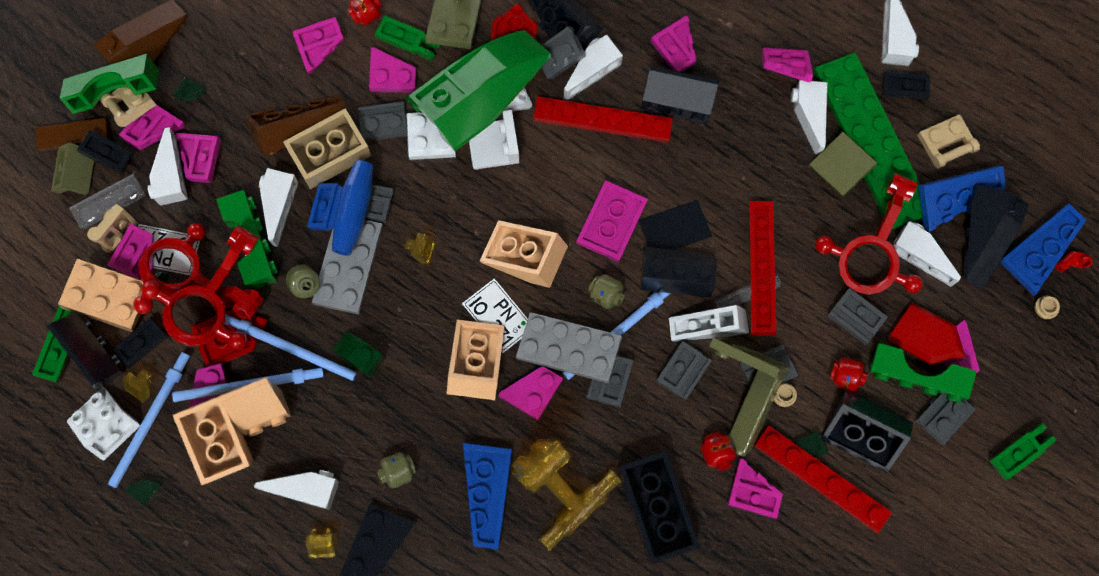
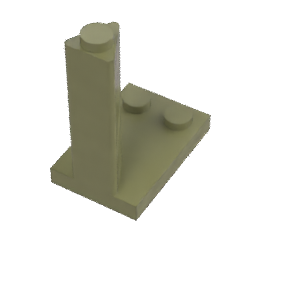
(453, 23)
(760, 394)

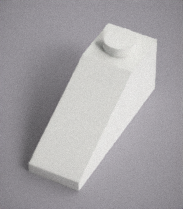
(898, 35)
(600, 59)
(810, 108)
(167, 174)
(277, 195)
(922, 250)
(709, 324)
(306, 488)

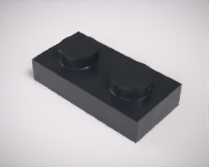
(906, 85)
(105, 152)
(140, 343)

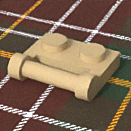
(137, 105)
(945, 135)
(117, 222)

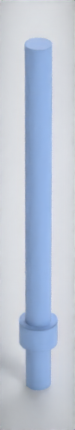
(654, 301)
(246, 327)
(173, 376)
(297, 376)

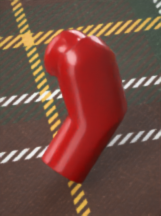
(1073, 259)

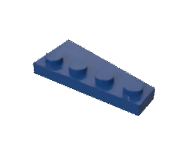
(952, 195)
(1041, 251)
(487, 486)

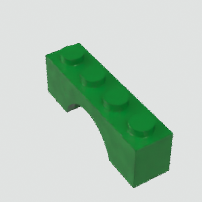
(86, 89)
(255, 268)
(953, 381)

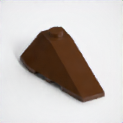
(143, 34)
(272, 127)

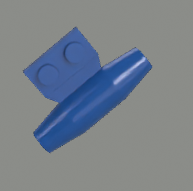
(343, 207)

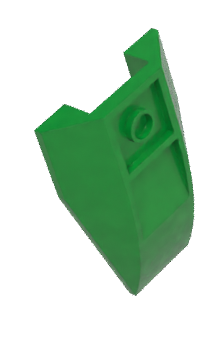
(478, 86)

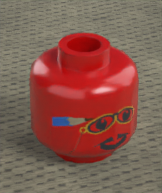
(364, 11)
(848, 374)
(718, 451)

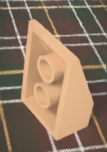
(525, 252)
(475, 360)
(256, 406)

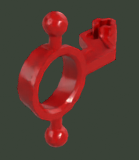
(901, 189)
(241, 242)
(244, 302)

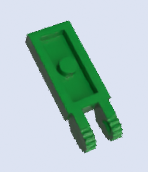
(404, 37)
(1021, 453)

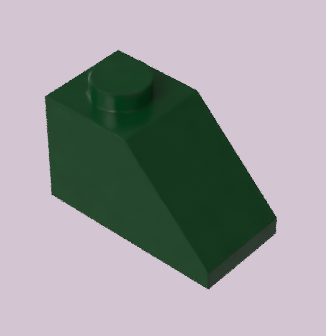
(359, 354)

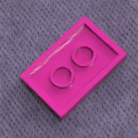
(612, 221)

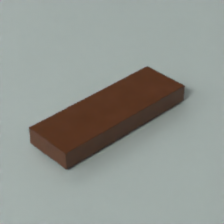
(54, 136)

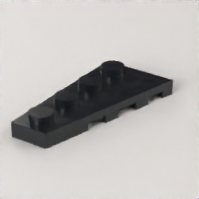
(376, 542)

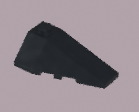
(559, 14)
(993, 225)

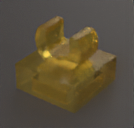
(421, 248)
(138, 385)
(320, 545)

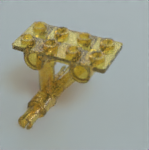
(541, 468)

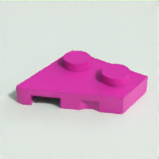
(676, 45)
(788, 62)
(150, 127)
(753, 492)

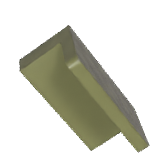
(72, 170)

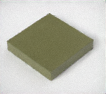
(843, 164)

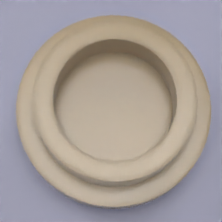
(1047, 307)
(786, 395)

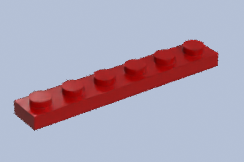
(603, 119)
(762, 268)
(823, 479)

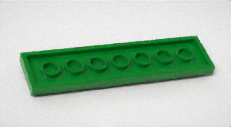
(867, 124)

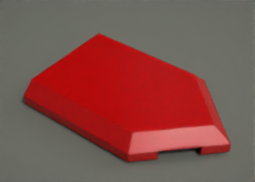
(513, 21)
(927, 336)
(218, 350)

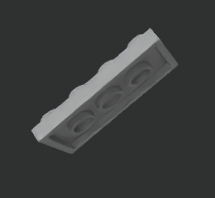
(346, 277)
(569, 347)

